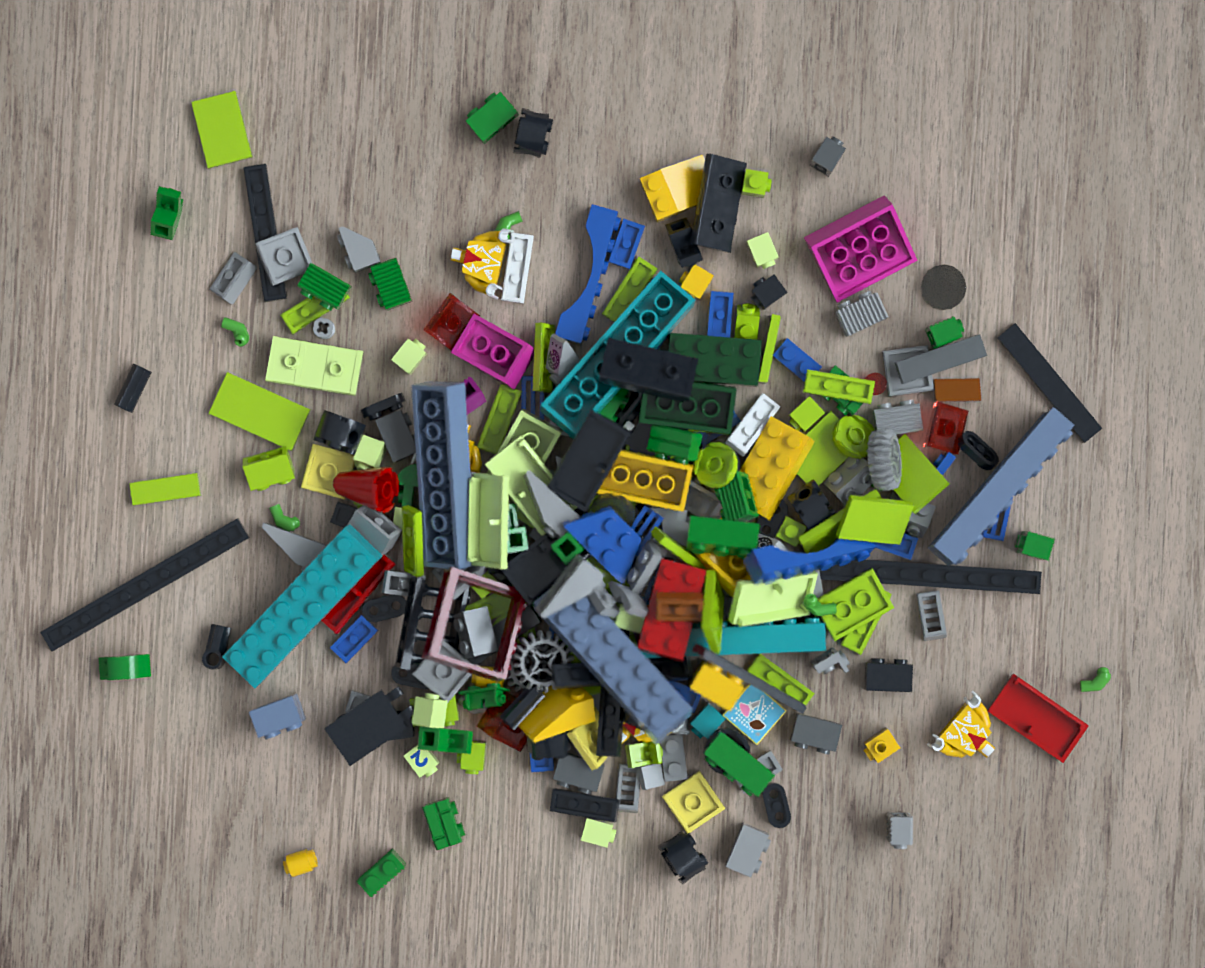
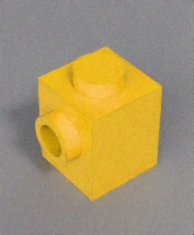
(696, 281)
(880, 746)

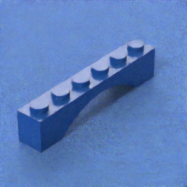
(600, 227)
(772, 563)

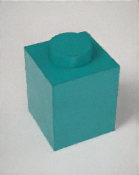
(706, 721)

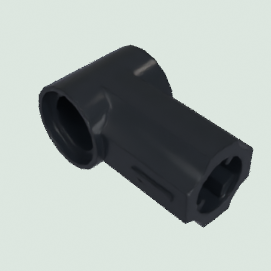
(217, 644)

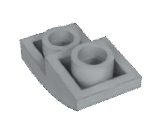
(632, 601)

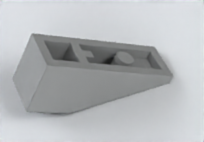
(549, 507)
(298, 548)
(574, 583)

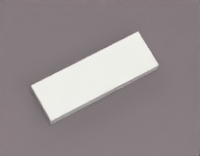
(517, 268)
(752, 424)

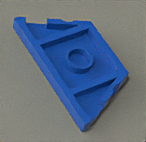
(607, 540)

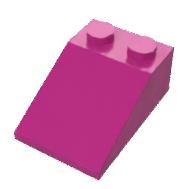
(494, 351)

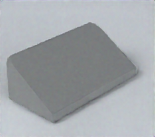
(233, 278)

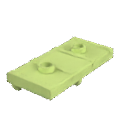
(314, 366)
(515, 462)
(488, 520)
(771, 602)

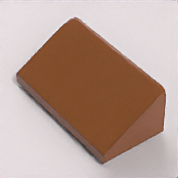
(957, 390)
(679, 606)

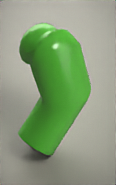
(508, 221)
(239, 331)
(282, 521)
(818, 609)
(1098, 683)

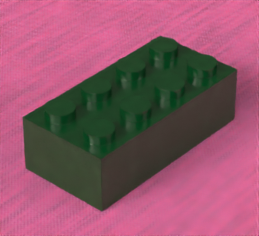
(720, 358)
(707, 410)

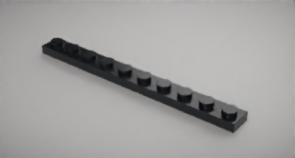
(940, 576)
(145, 585)

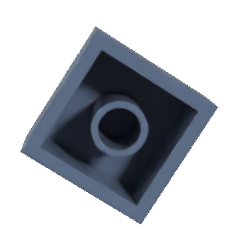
(278, 715)

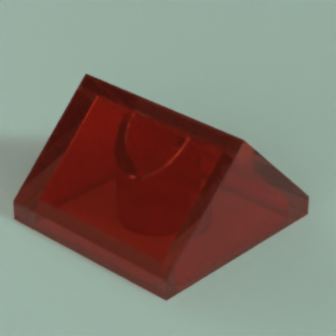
(449, 321)
(945, 427)

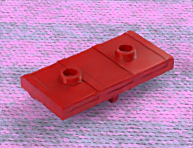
(357, 595)
(1038, 718)

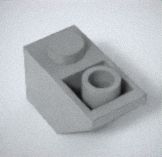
(360, 250)

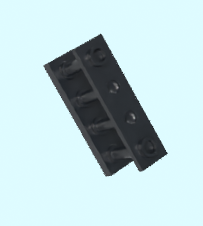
(415, 612)

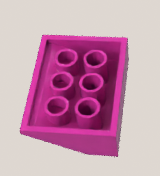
(861, 248)

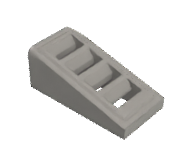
(923, 617)
(624, 807)

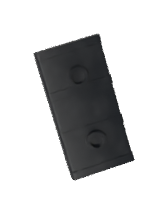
(718, 203)
(648, 370)
(588, 460)
(537, 569)

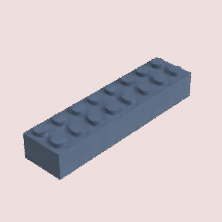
(442, 471)
(1002, 484)
(620, 667)

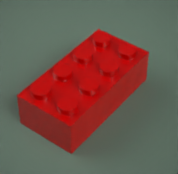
(670, 638)

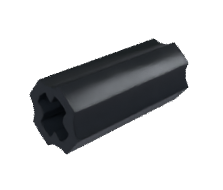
(132, 388)
(521, 707)

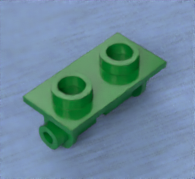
(491, 694)

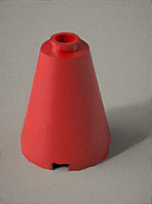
(369, 487)

